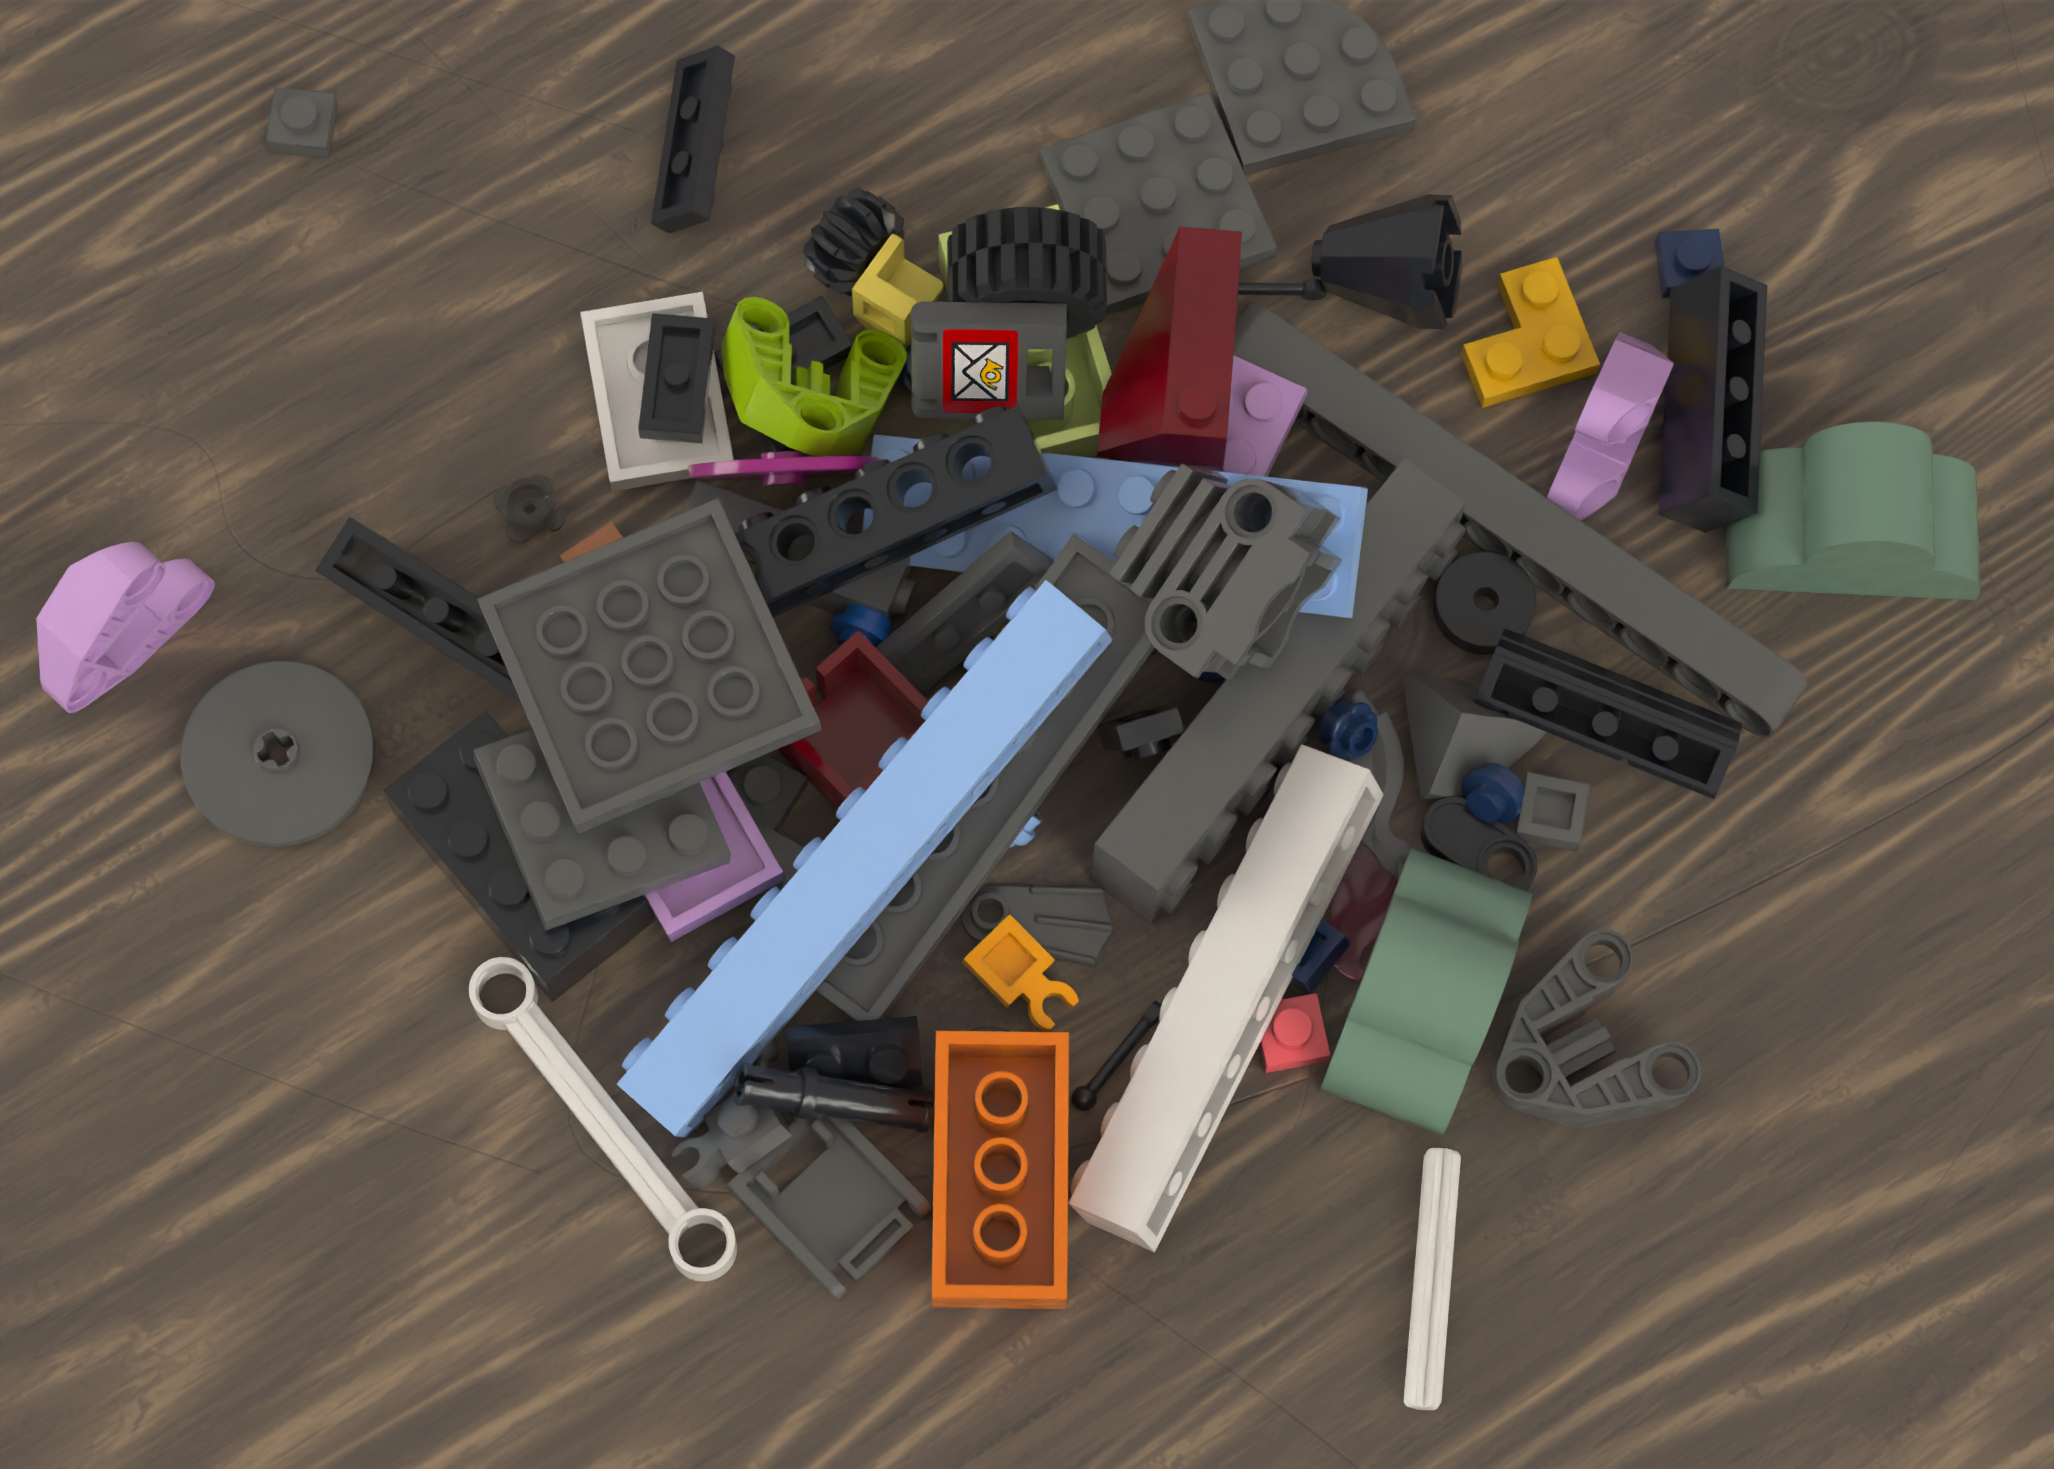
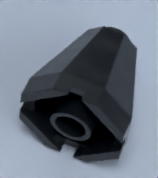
(1396, 260)

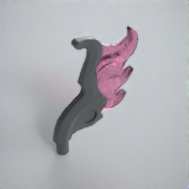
(1380, 856)

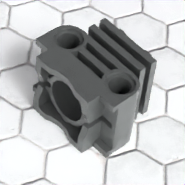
(1218, 561)

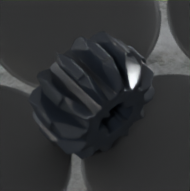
(850, 238)

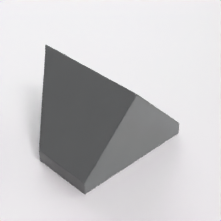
(1458, 735)

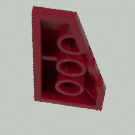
(1176, 368)

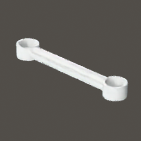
(602, 1117)

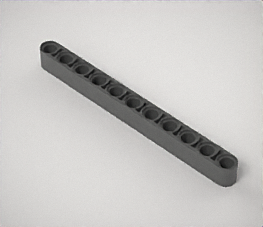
(1516, 521)

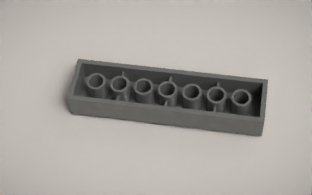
(1265, 713)

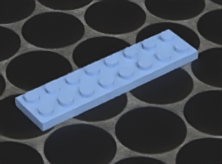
(1107, 498)

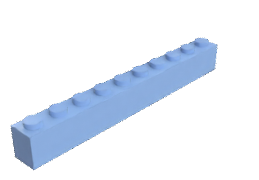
(864, 859)

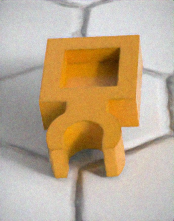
(1013, 966)

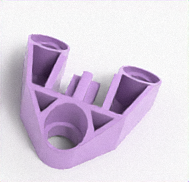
(1610, 426)
(112, 618)

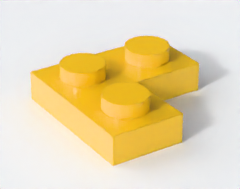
(1546, 342)

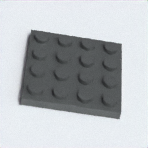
(649, 665)

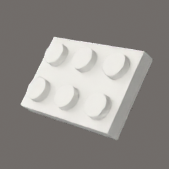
(617, 361)

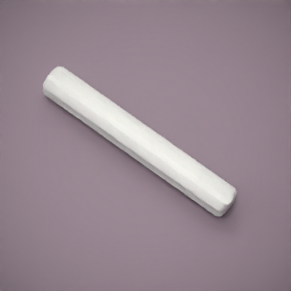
(1432, 1279)

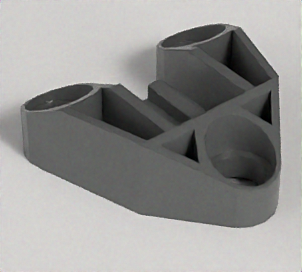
(1609, 1096)

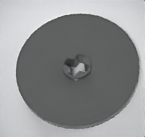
(267, 801)

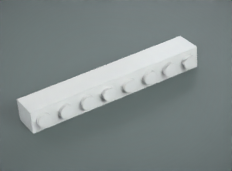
(1225, 997)

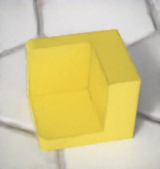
(891, 290)

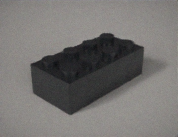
(456, 824)

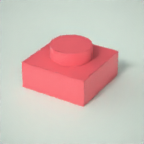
(1295, 1035)

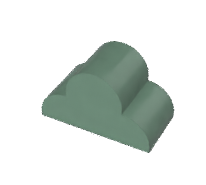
(1860, 516)
(1428, 992)

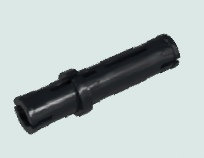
(809, 1094)

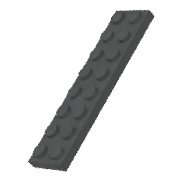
(923, 911)

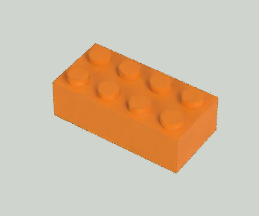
(1000, 1170)

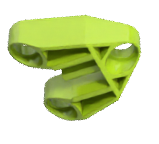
(805, 413)

